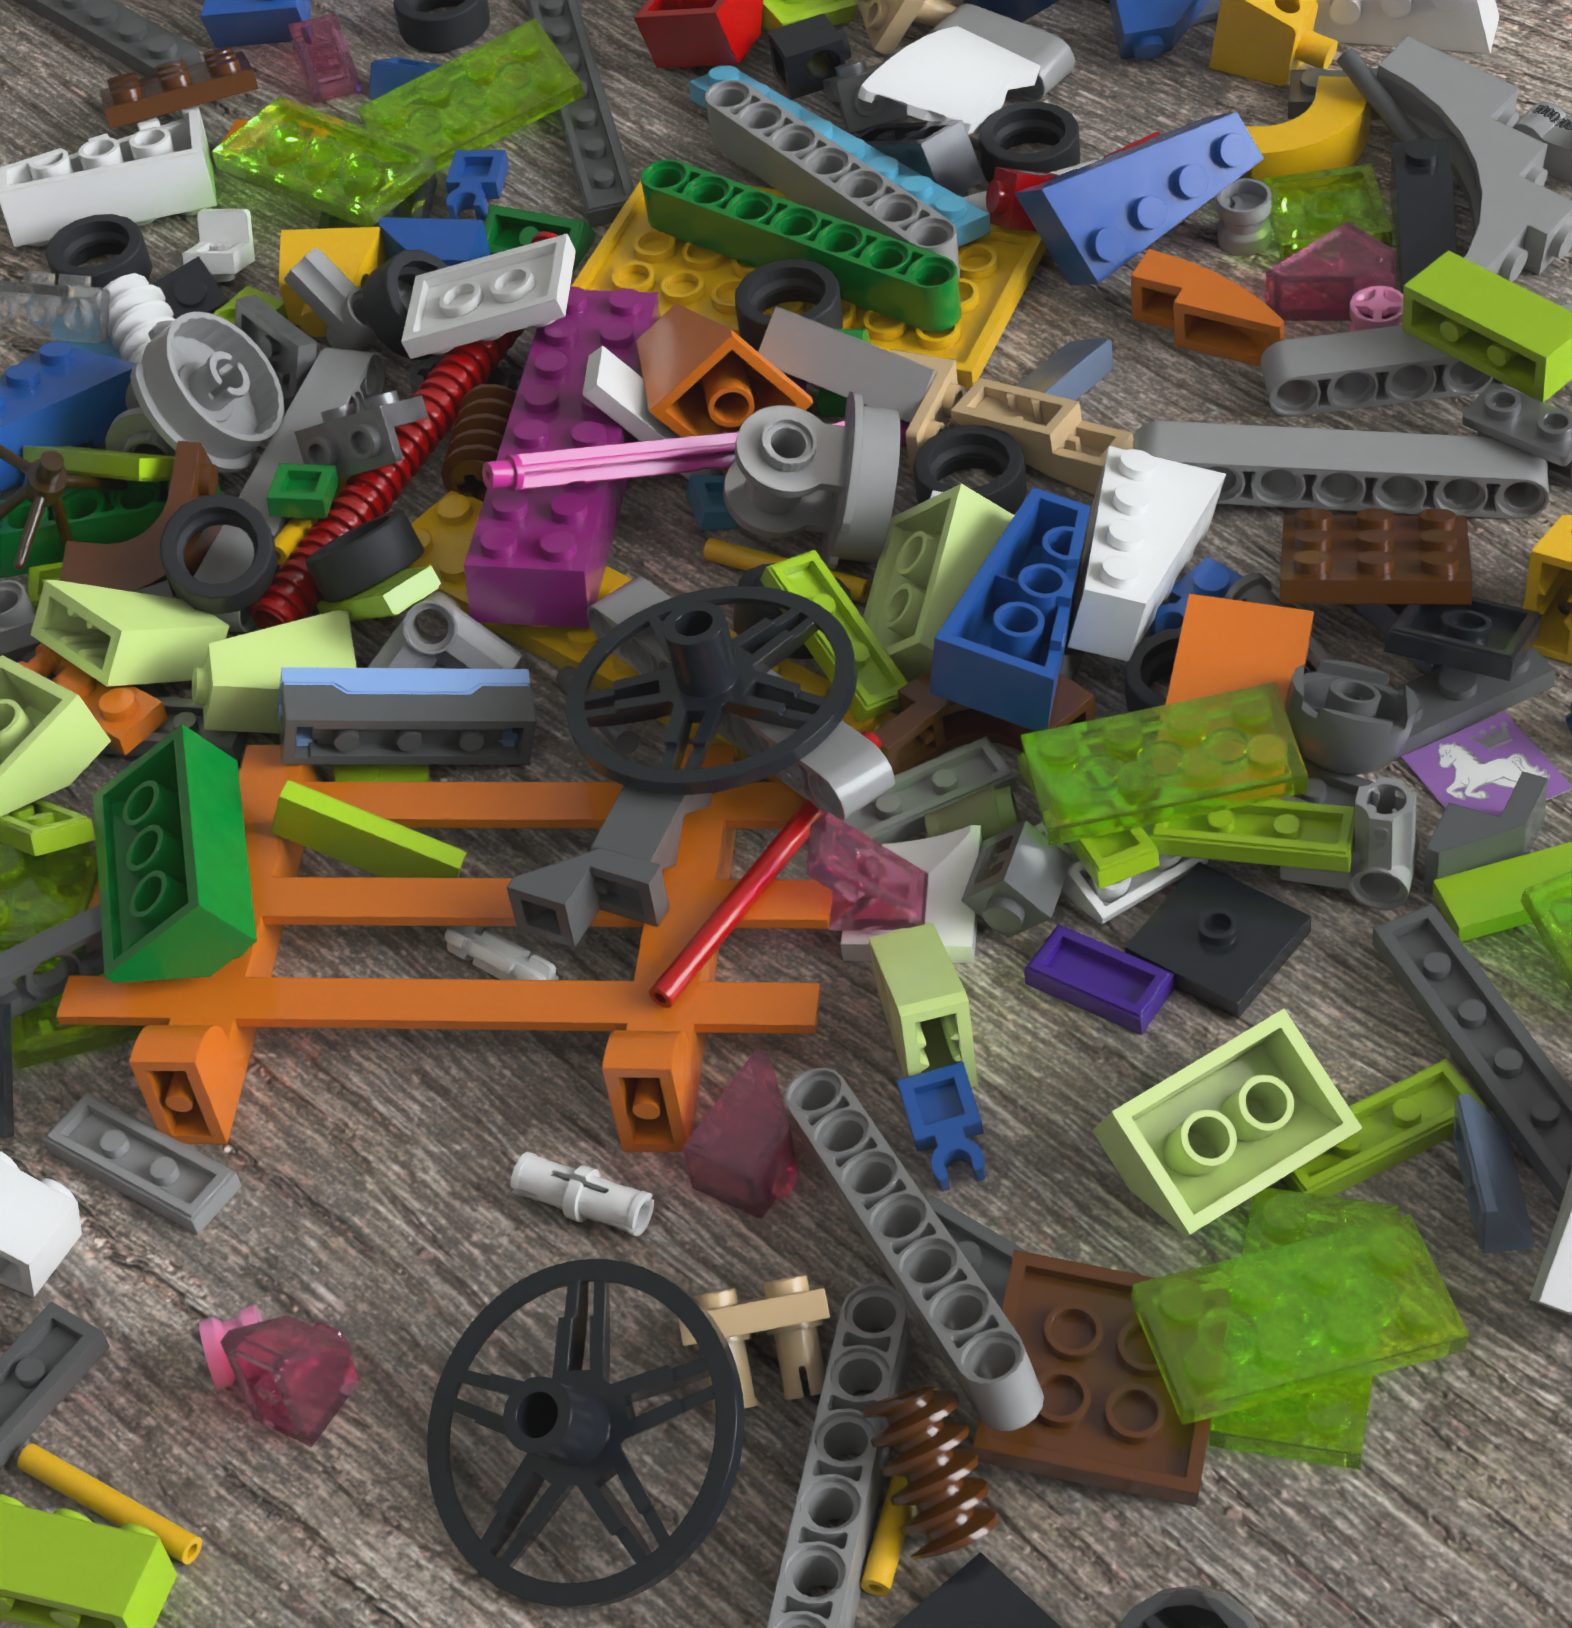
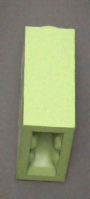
(124, 633)
(244, 671)
(923, 1001)

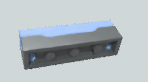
(405, 716)

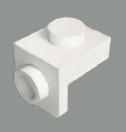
(224, 242)

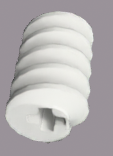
(132, 314)

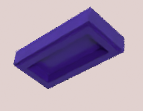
(1099, 979)

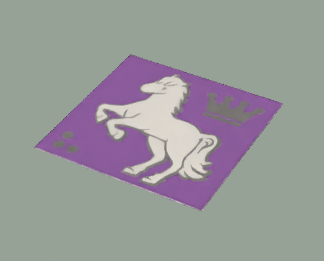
(1482, 765)

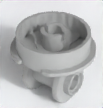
(200, 385)
(818, 477)

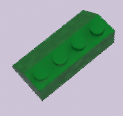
(173, 863)

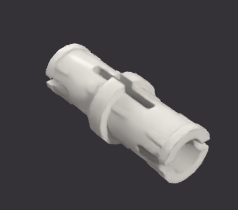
(582, 1193)

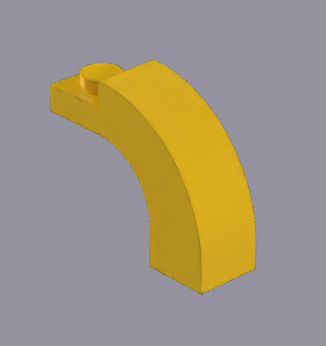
(1322, 138)

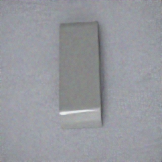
(1024, 40)

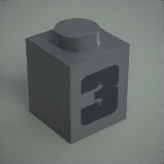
(1016, 879)

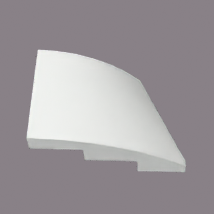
(950, 78)

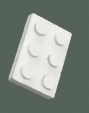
(489, 297)

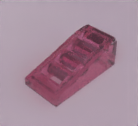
(318, 35)

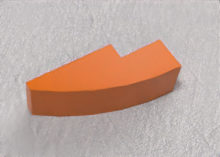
(1203, 308)

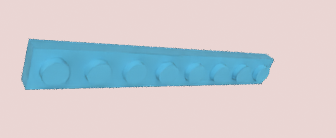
(968, 219)

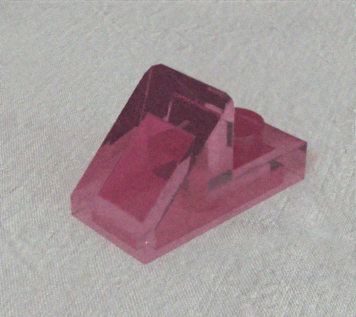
(867, 880)

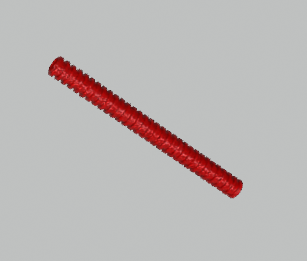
(374, 491)

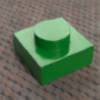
(302, 491)

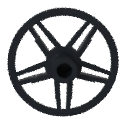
(705, 681)
(577, 1432)

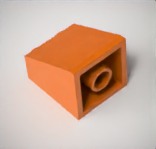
(707, 377)

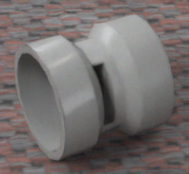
(1243, 217)

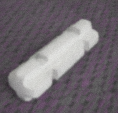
(497, 954)

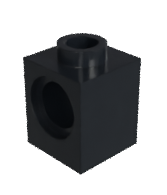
(807, 54)

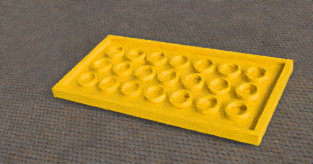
(990, 285)

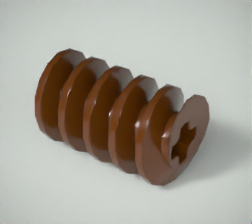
(476, 438)
(933, 1469)

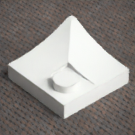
(949, 865)

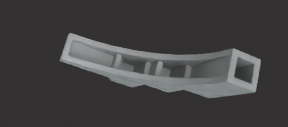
(1495, 164)

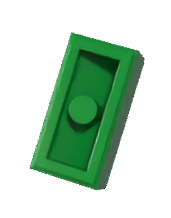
(513, 228)

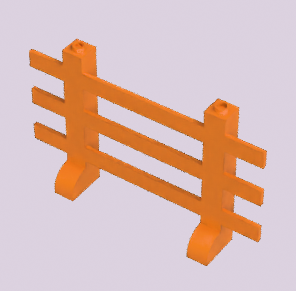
(204, 1028)

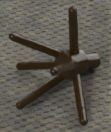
(44, 487)

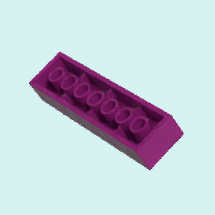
(547, 548)

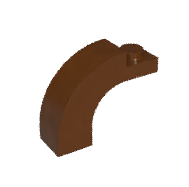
(138, 560)
(936, 725)

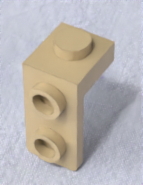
(934, 411)

